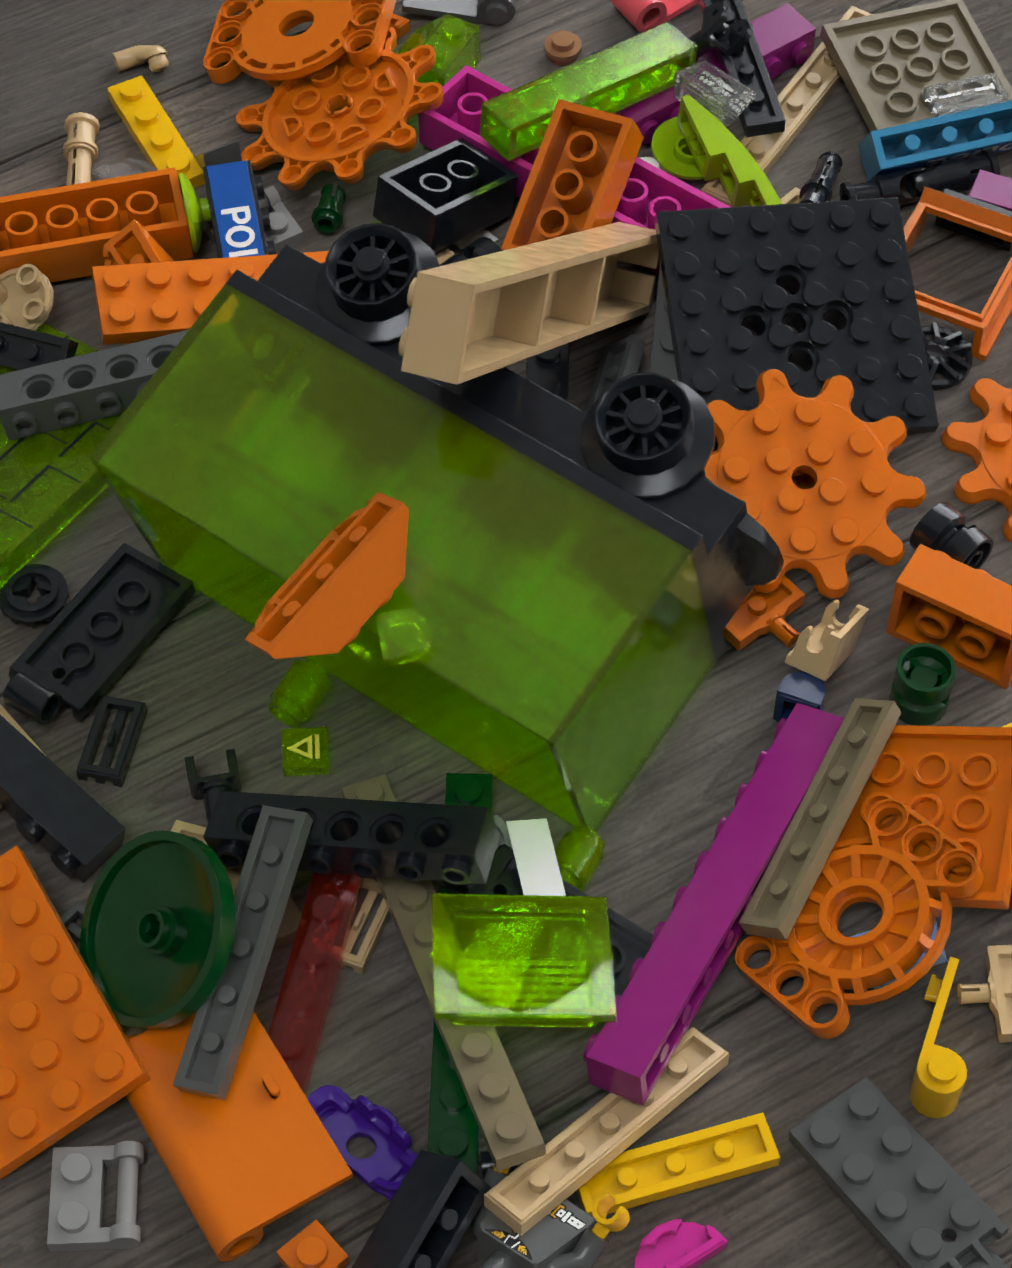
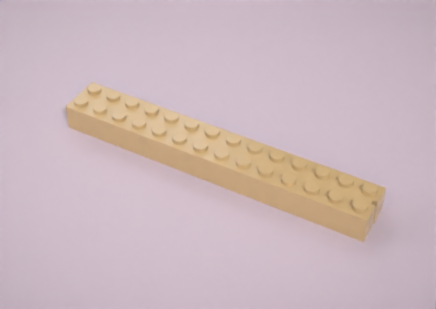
(525, 301)

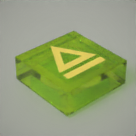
(305, 751)

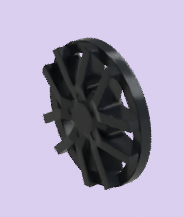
(942, 358)

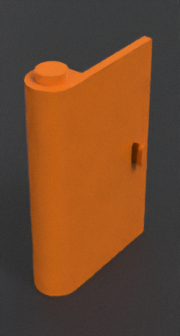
(238, 1156)

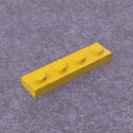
(153, 129)
(684, 1164)

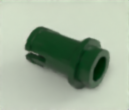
(328, 215)

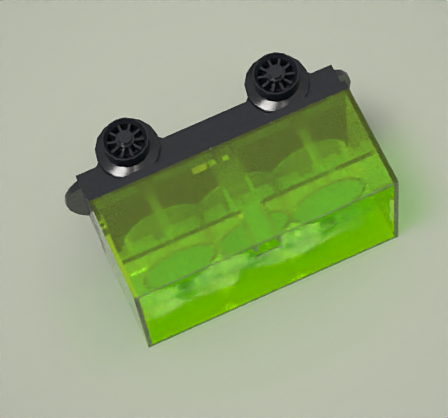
(549, 546)

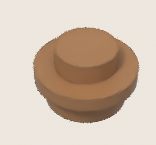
(562, 47)

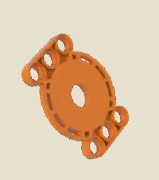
(271, 56)
(874, 871)

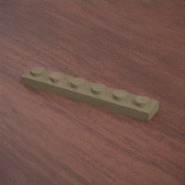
(820, 819)

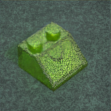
(454, 43)

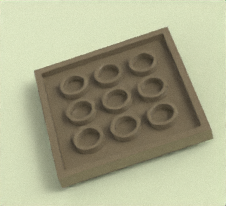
(900, 52)

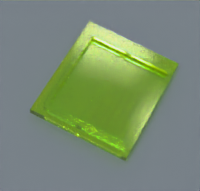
(522, 960)

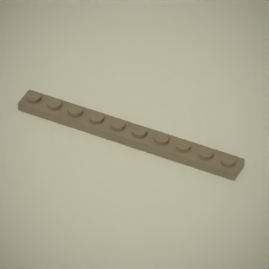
(474, 1050)

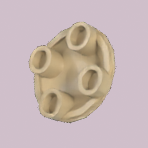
(25, 297)

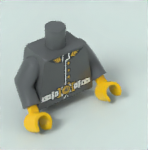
(559, 1240)

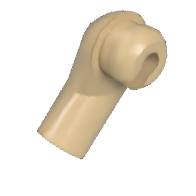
(139, 55)

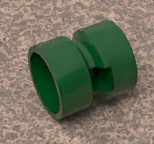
(923, 683)

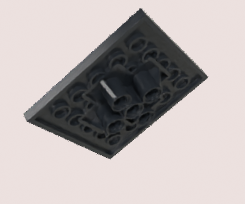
(842, 269)

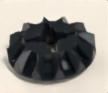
(52, 591)

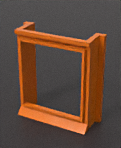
(999, 305)

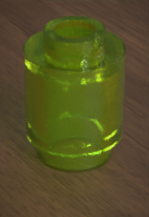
(299, 692)
(579, 855)

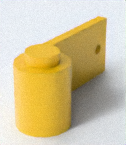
(939, 1071)

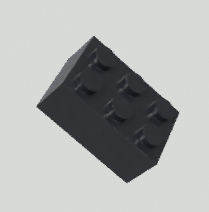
(446, 194)

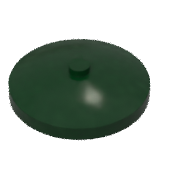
(159, 928)

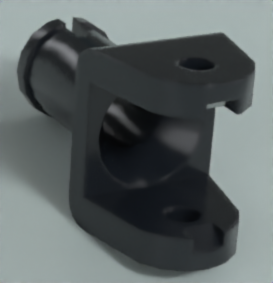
(718, 34)
(210, 786)

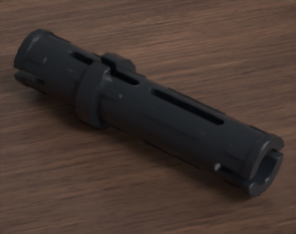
(821, 174)

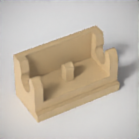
(828, 644)

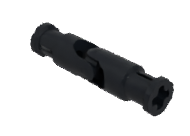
(948, 173)

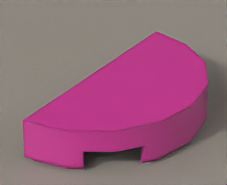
(679, 1245)

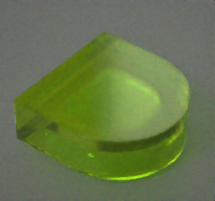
(403, 636)

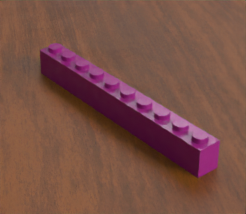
(706, 914)

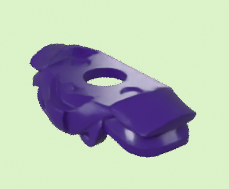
(360, 1118)

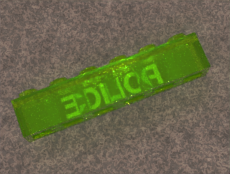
(601, 81)

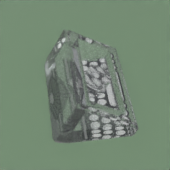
(713, 90)

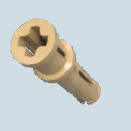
(80, 147)

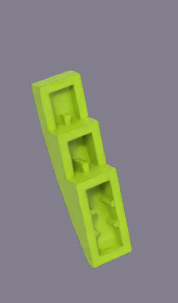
(723, 156)

